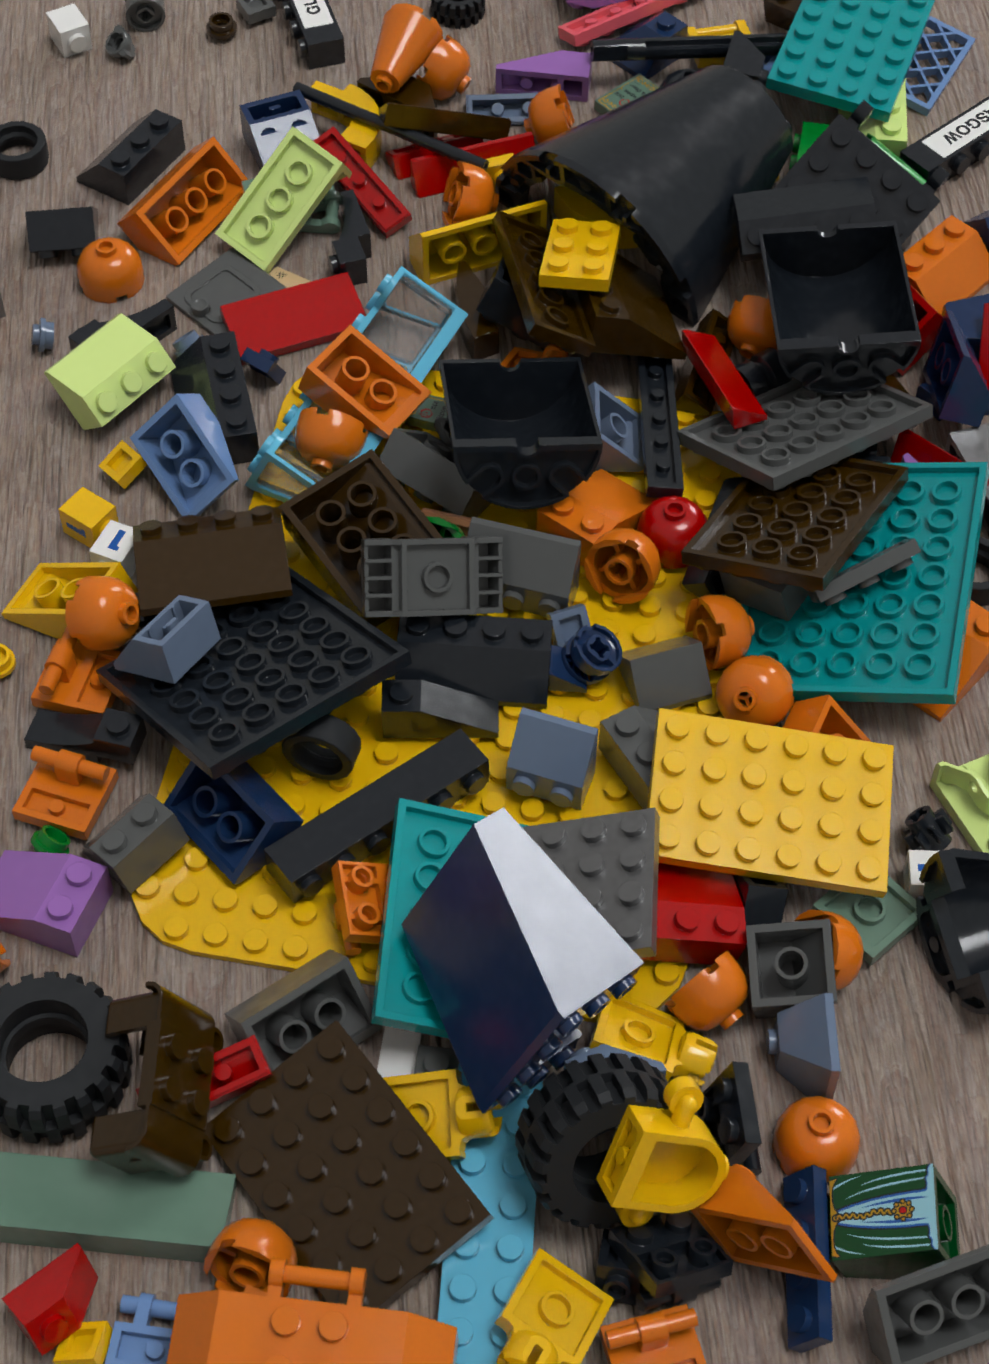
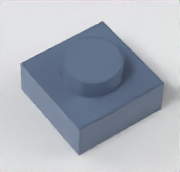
(567, 623)

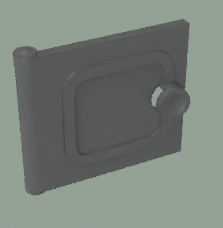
(221, 282)

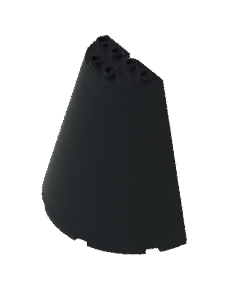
(669, 173)

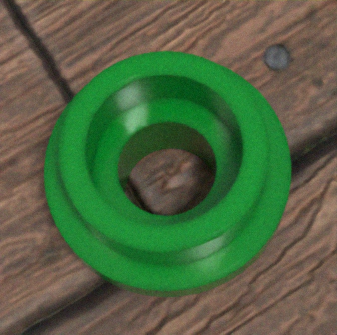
(50, 840)

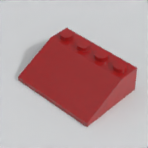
(698, 916)

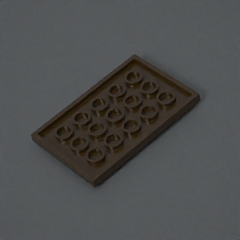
(799, 531)
(346, 1170)

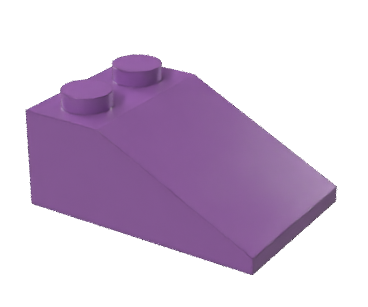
(52, 897)

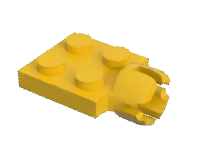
(654, 1035)
(445, 1109)
(551, 1314)

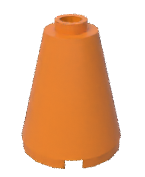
(403, 46)

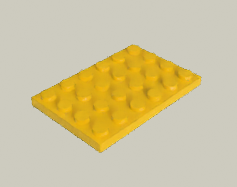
(772, 802)

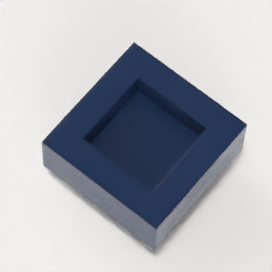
(264, 363)

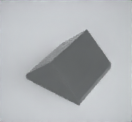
(666, 673)

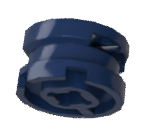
(594, 652)

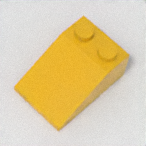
(44, 595)

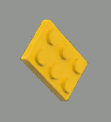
(580, 255)

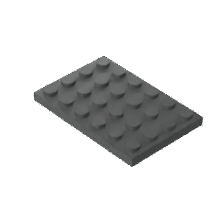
(804, 431)

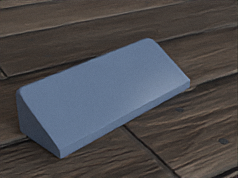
(501, 105)

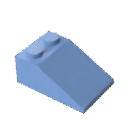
(187, 453)

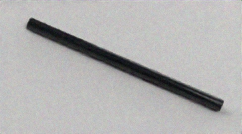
(375, 121)

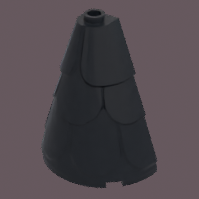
(956, 923)

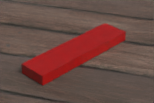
(372, 194)

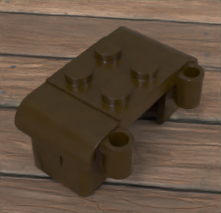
(173, 1087)

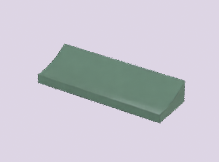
(110, 1211)

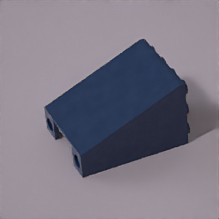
(513, 959)

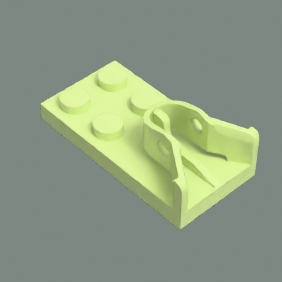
(281, 199)
(966, 798)

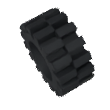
(458, 12)

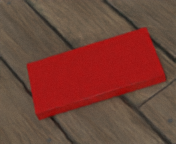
(294, 316)

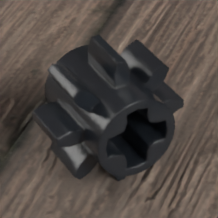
(928, 829)

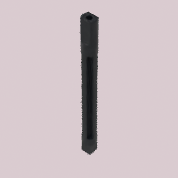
(677, 47)

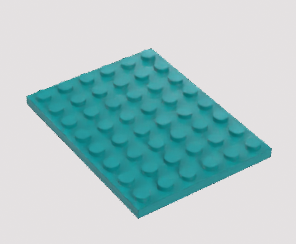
(910, 627)

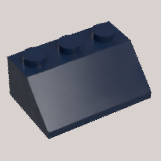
(956, 376)
(231, 817)

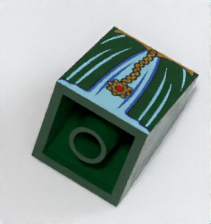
(891, 1222)

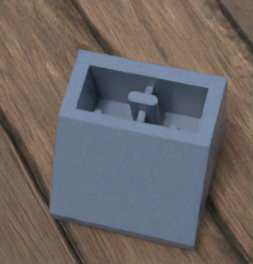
(171, 641)

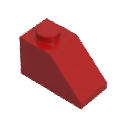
(53, 1299)

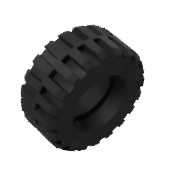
(84, 1092)
(568, 1115)

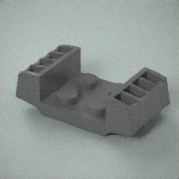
(431, 576)

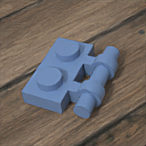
(138, 1340)

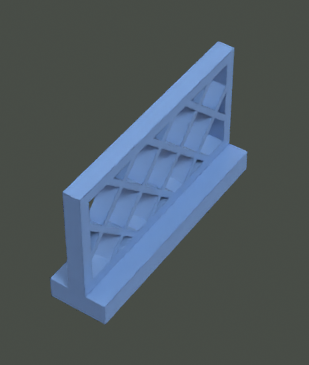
(943, 34)

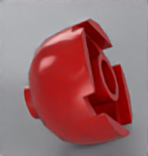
(671, 525)

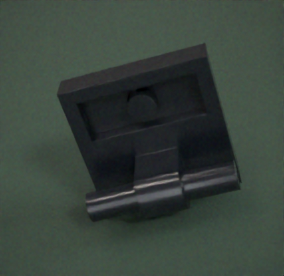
(732, 1116)
(671, 1259)

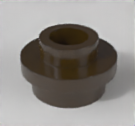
(221, 26)

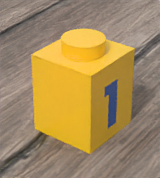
(86, 516)

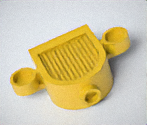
(662, 1158)

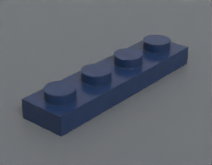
(808, 1298)

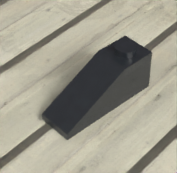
(435, 711)

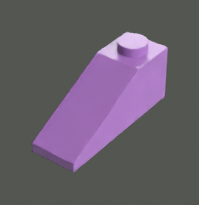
(539, 72)

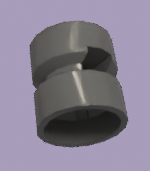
(145, 14)

